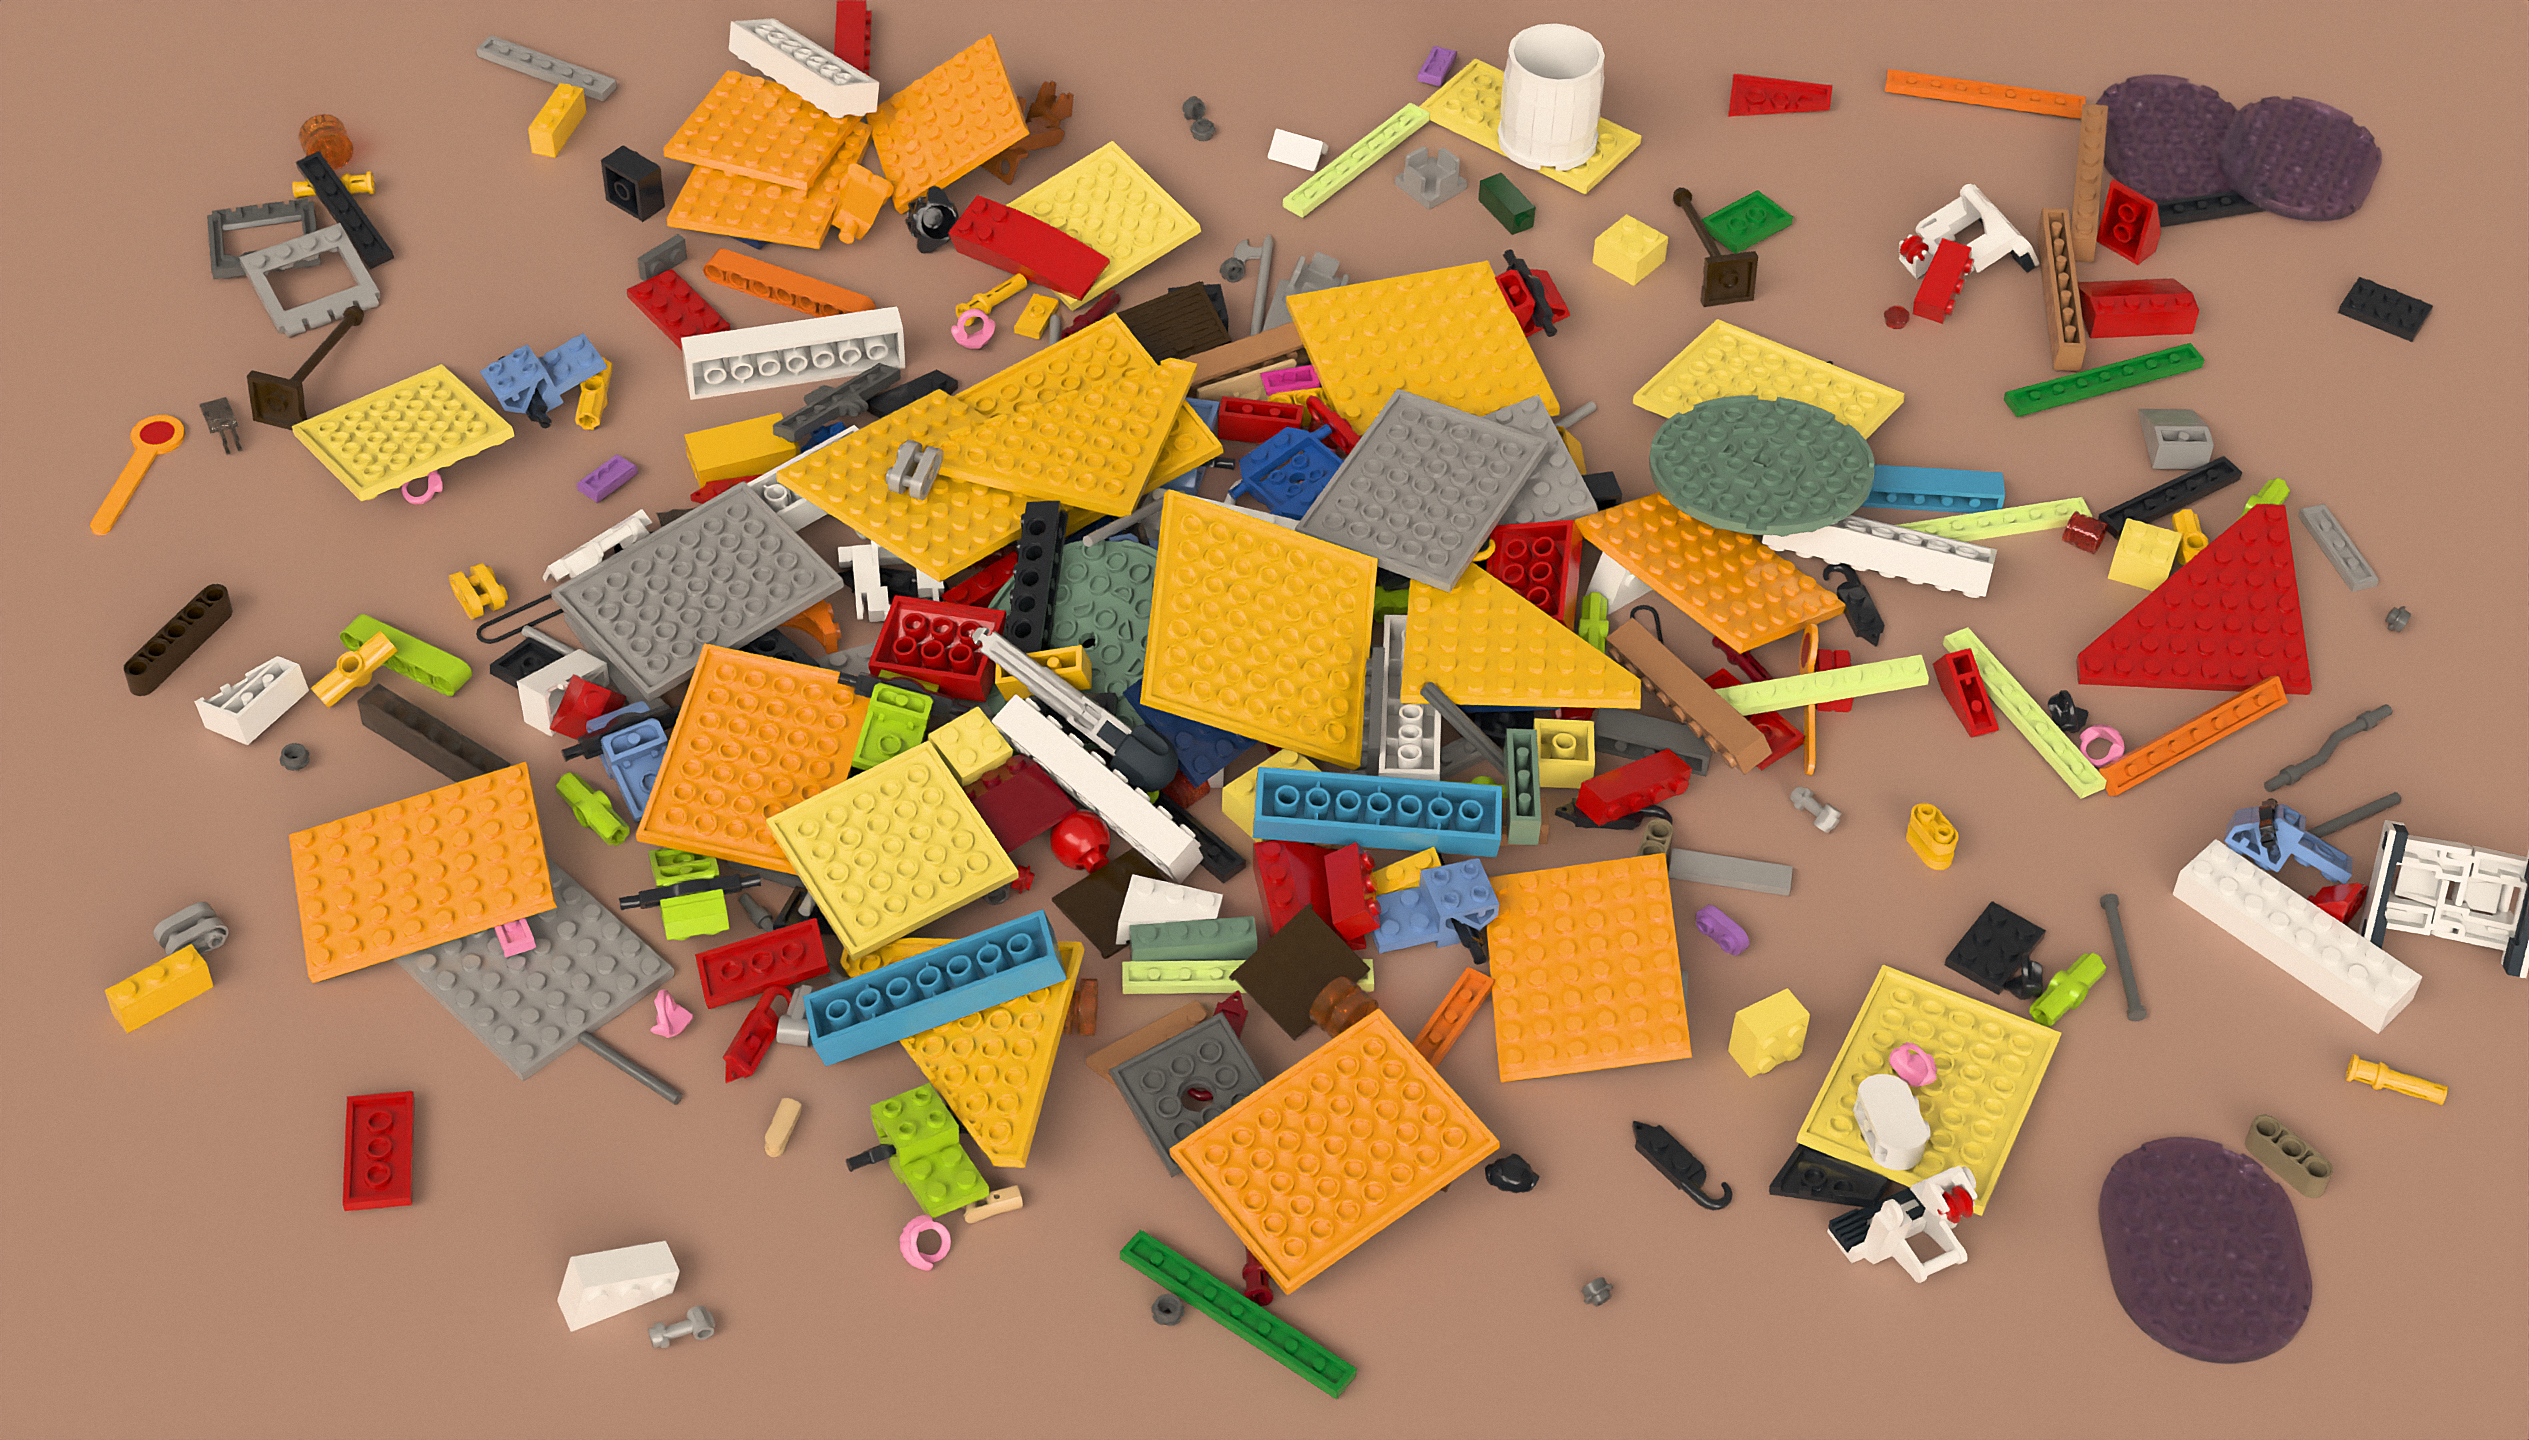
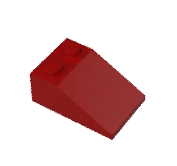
(2129, 223)

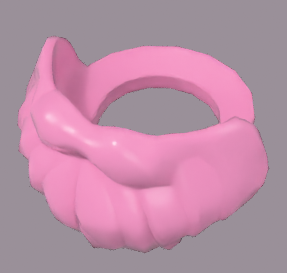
(977, 339)
(435, 485)
(2106, 732)
(671, 1016)
(1914, 1069)
(909, 1247)

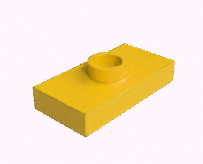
(1036, 316)

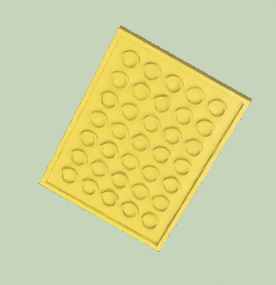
(1738, 363)
(1983, 1086)

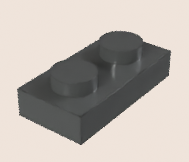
(662, 257)

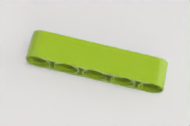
(414, 657)

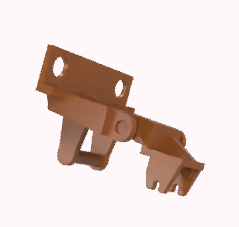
(1043, 127)

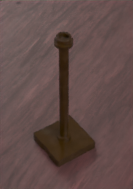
(1726, 277)
(281, 400)

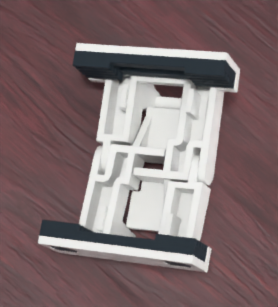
(2482, 881)

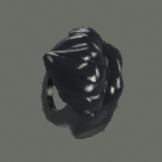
(2066, 715)
(2030, 981)
(1511, 1174)

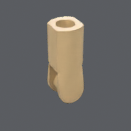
(782, 1127)
(996, 1203)

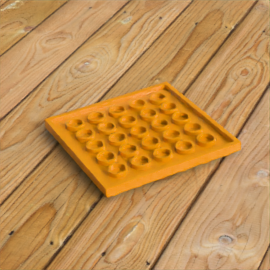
(947, 122)
(760, 132)

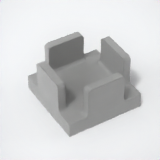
(1431, 179)
(1314, 276)

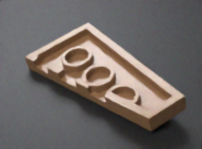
(1146, 1038)

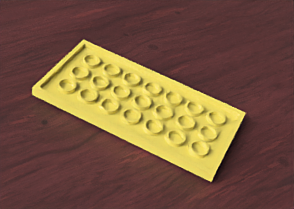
(1472, 108)

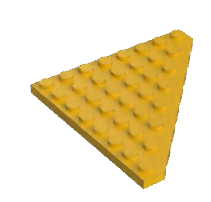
(1082, 447)
(1502, 650)
(991, 1062)

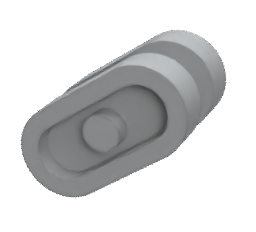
(908, 457)
(193, 926)

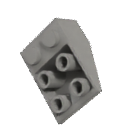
(2176, 438)

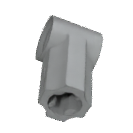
(794, 1026)

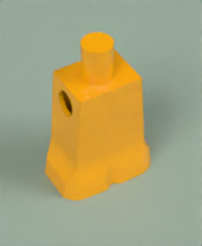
(859, 201)

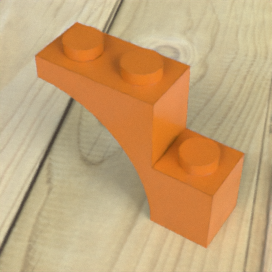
(818, 623)

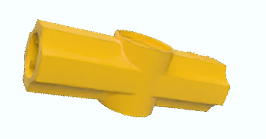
(593, 398)
(2192, 538)
(366, 658)

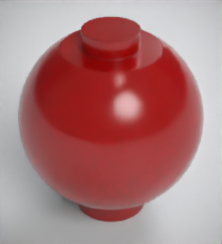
(1081, 841)

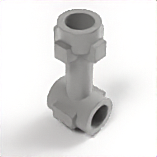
(1826, 816)
(699, 1323)

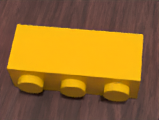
(557, 120)
(1068, 663)
(159, 988)

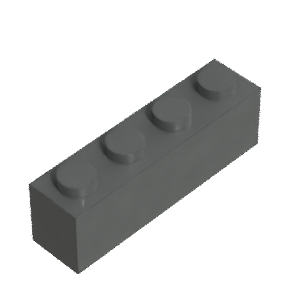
(1640, 736)

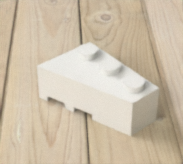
(1616, 584)
(545, 688)
(255, 702)
(1163, 902)
(615, 1282)

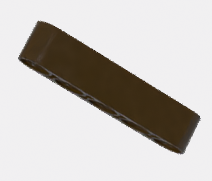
(178, 640)

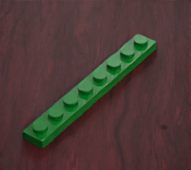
(2103, 379)
(1238, 1314)

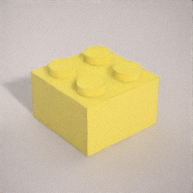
(1630, 249)
(2144, 555)
(970, 746)
(1565, 752)
(1769, 1033)

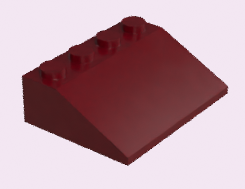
(1018, 801)

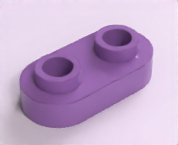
(1722, 930)

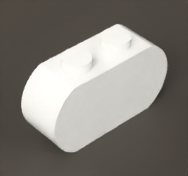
(1891, 1122)

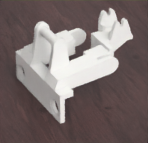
(591, 553)
(865, 564)

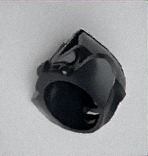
(931, 219)

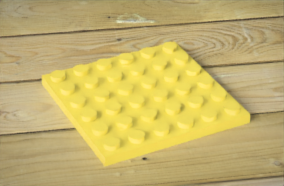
(1112, 210)
(402, 432)
(891, 850)

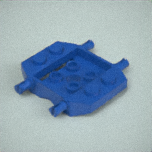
(1279, 491)

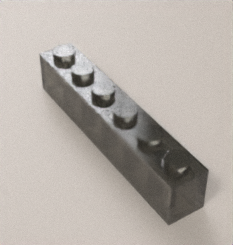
(425, 736)

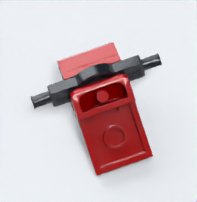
(1531, 296)

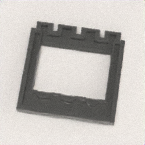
(251, 216)

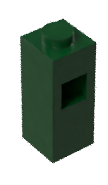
(1506, 203)

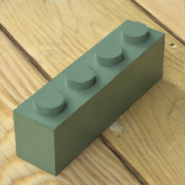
(1522, 787)
(1194, 940)

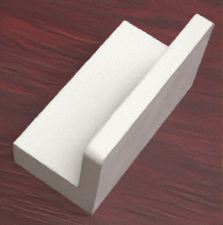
(1296, 150)

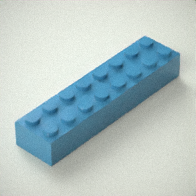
(1377, 811)
(934, 988)

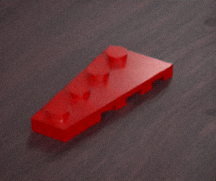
(1774, 96)

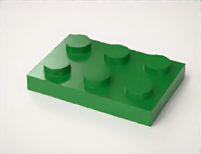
(1747, 221)

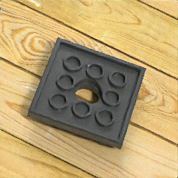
(1158, 1078)

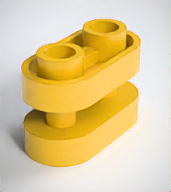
(485, 581)
(1931, 836)

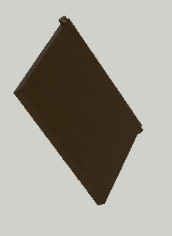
(1176, 324)
(1098, 899)
(1295, 968)

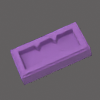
(1437, 66)
(607, 478)

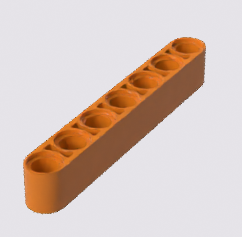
(783, 286)

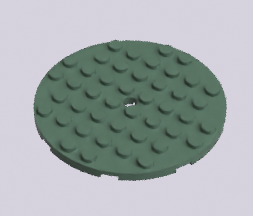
(1807, 475)
(1102, 597)

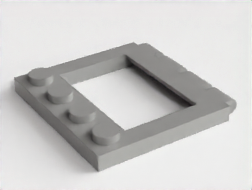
(308, 248)

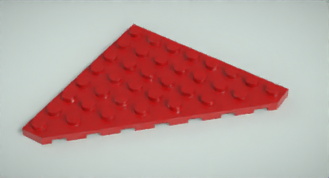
(2215, 621)

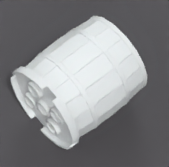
(1551, 97)

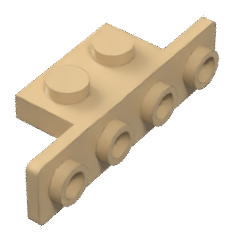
(1242, 386)

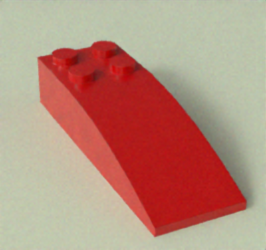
(1027, 247)

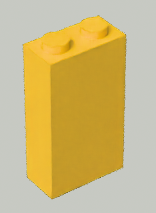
(738, 449)

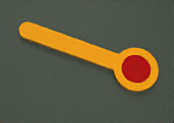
(150, 438)
(1806, 665)

